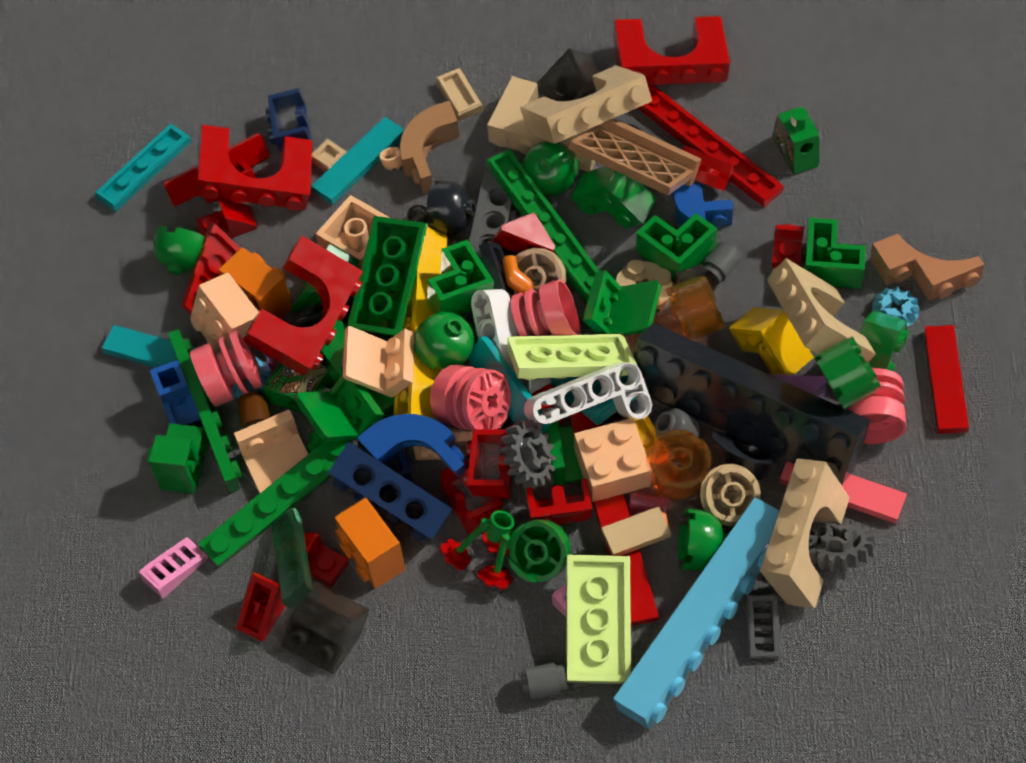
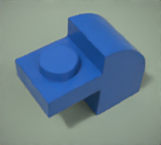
(690, 201)
(175, 394)

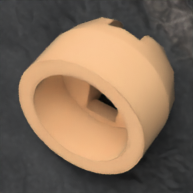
(391, 158)

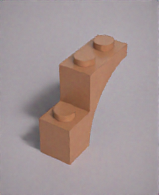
(936, 277)

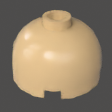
(541, 266)

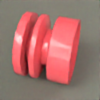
(548, 314)
(224, 369)
(470, 398)
(884, 409)

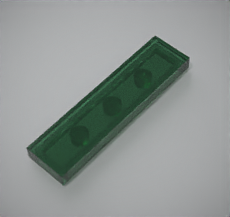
(291, 558)

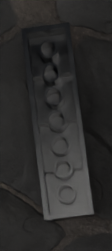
(748, 402)

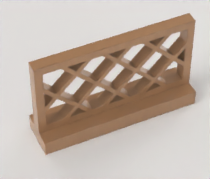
(649, 157)

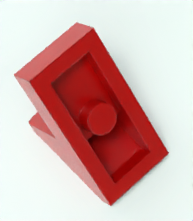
(232, 219)
(323, 562)

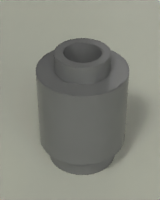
(721, 262)
(543, 680)

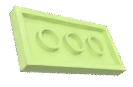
(566, 355)
(598, 619)

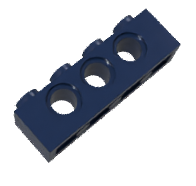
(354, 459)

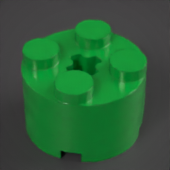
(847, 372)

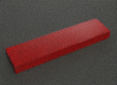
(946, 379)

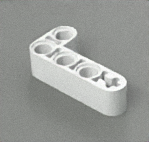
(495, 319)
(584, 397)

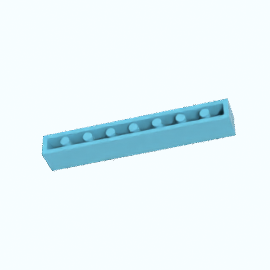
(698, 618)

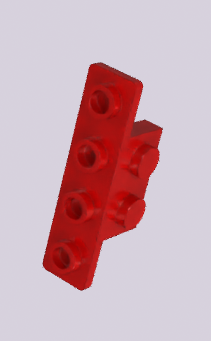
(242, 156)

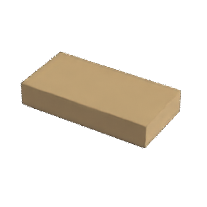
(459, 93)
(636, 532)

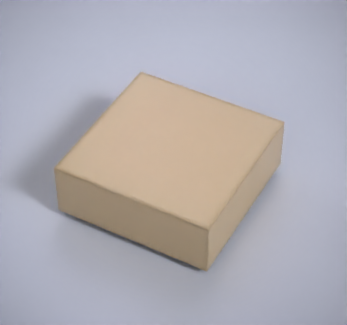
(327, 155)

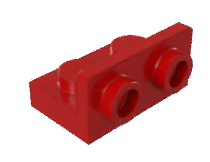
(712, 170)

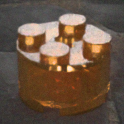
(694, 307)
(693, 458)

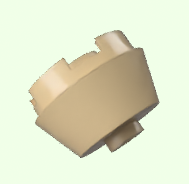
(728, 492)

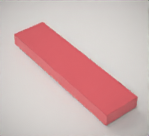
(865, 496)

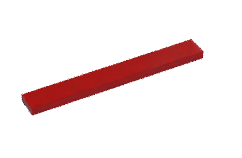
(698, 136)
(611, 511)

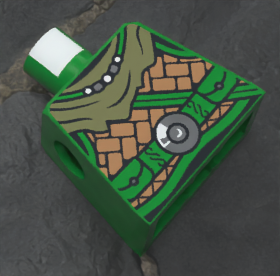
(796, 130)
(287, 383)

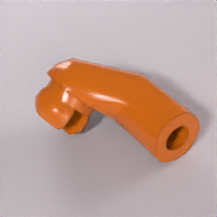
(514, 277)

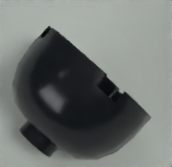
(450, 207)

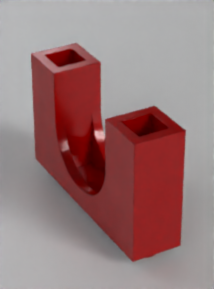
(705, 64)
(220, 179)
(334, 282)

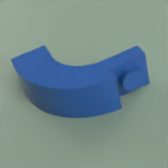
(409, 430)

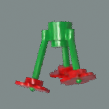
(496, 536)

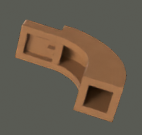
(421, 135)

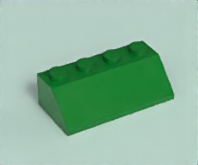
(387, 276)

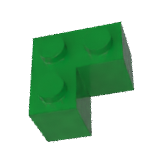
(616, 193)
(676, 248)
(833, 262)
(460, 279)
(886, 337)
(179, 457)

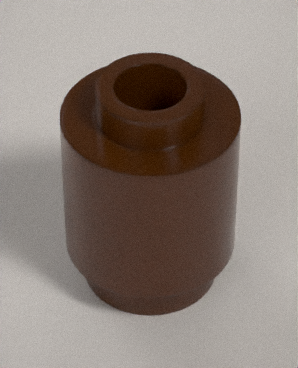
(252, 408)

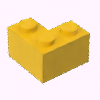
(774, 338)

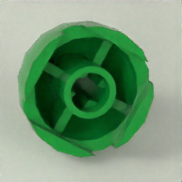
(551, 167)
(177, 249)
(444, 340)
(699, 539)
(538, 550)

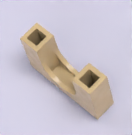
(617, 93)
(508, 126)
(811, 308)
(810, 497)

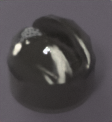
(415, 211)

